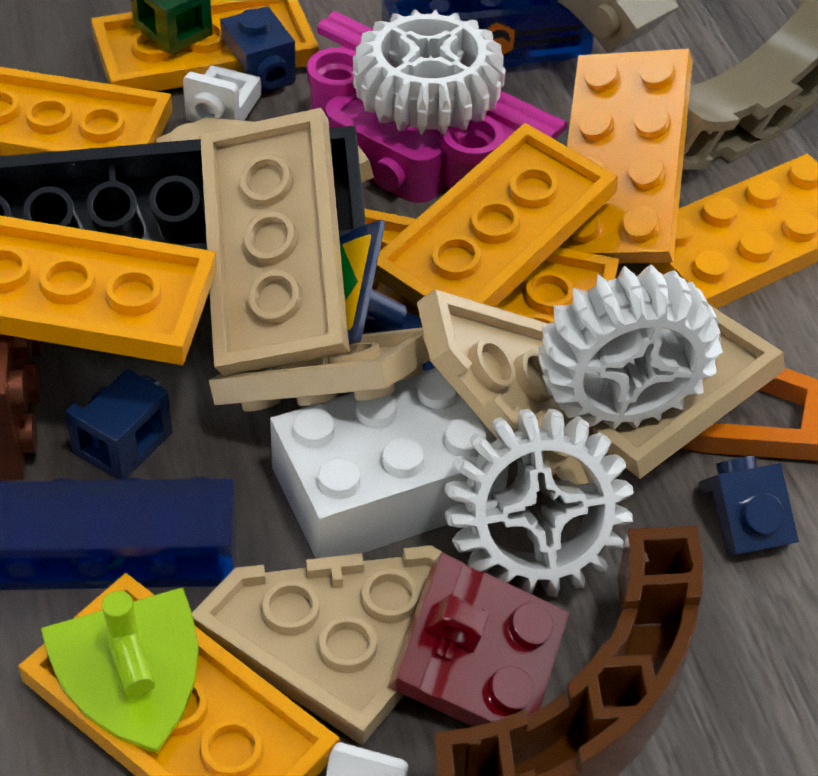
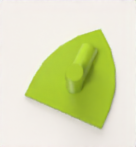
(129, 664)

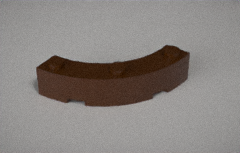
(619, 694)

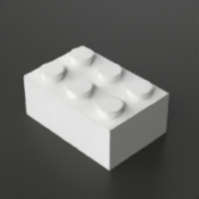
(377, 465)

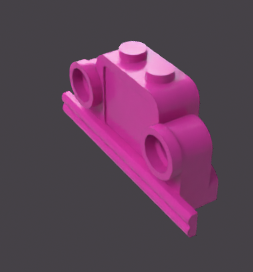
(404, 160)

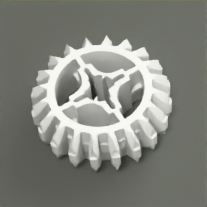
(428, 71)
(613, 358)
(567, 501)

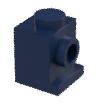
(121, 424)

